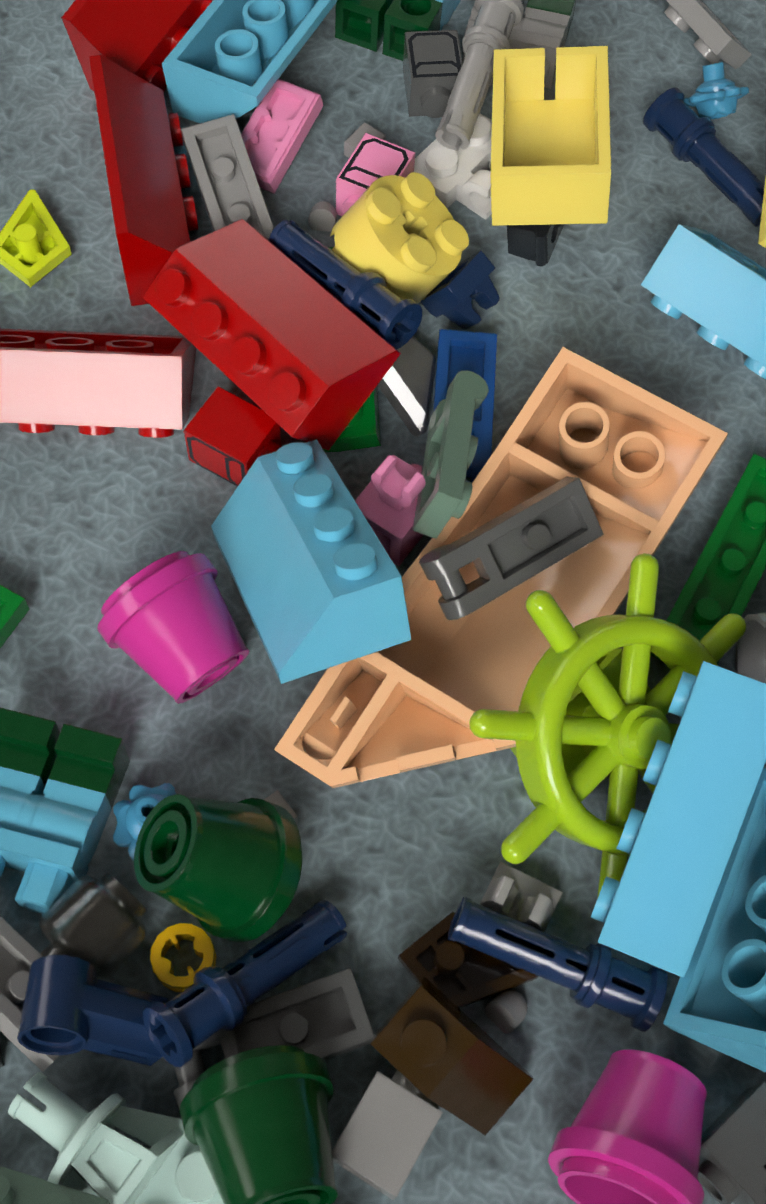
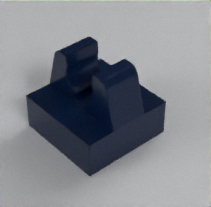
(456, 291)

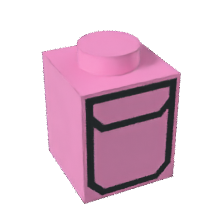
(369, 162)

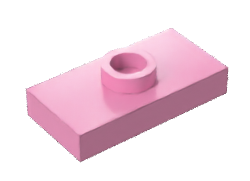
(279, 130)

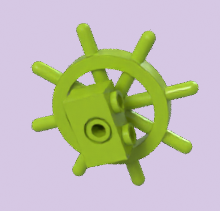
(595, 714)

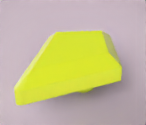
(32, 241)

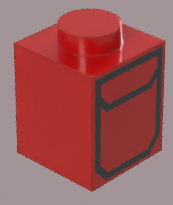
(230, 436)

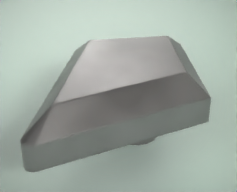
(410, 385)

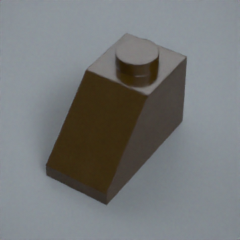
(450, 1058)

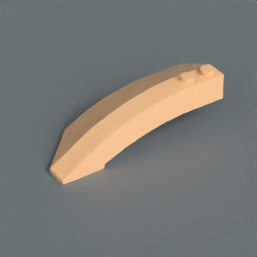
(417, 698)

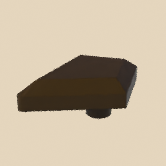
(459, 970)

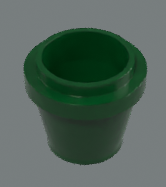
(221, 862)
(265, 1126)

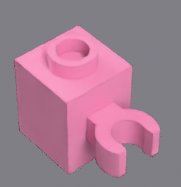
(391, 505)

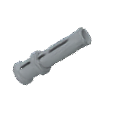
(473, 80)

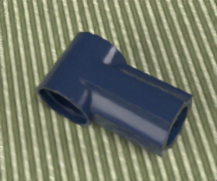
(75, 1011)

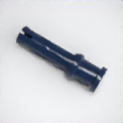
(696, 142)
(361, 292)
(595, 975)
(223, 994)

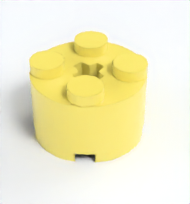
(401, 235)

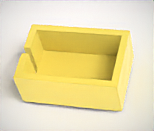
(550, 153)

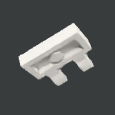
(461, 173)

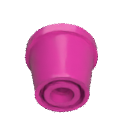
(175, 625)
(634, 1135)

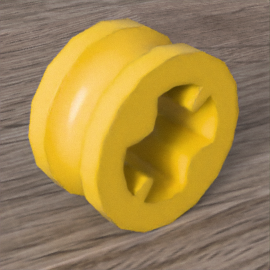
(171, 936)

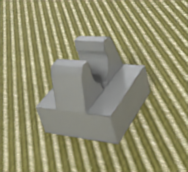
(521, 897)

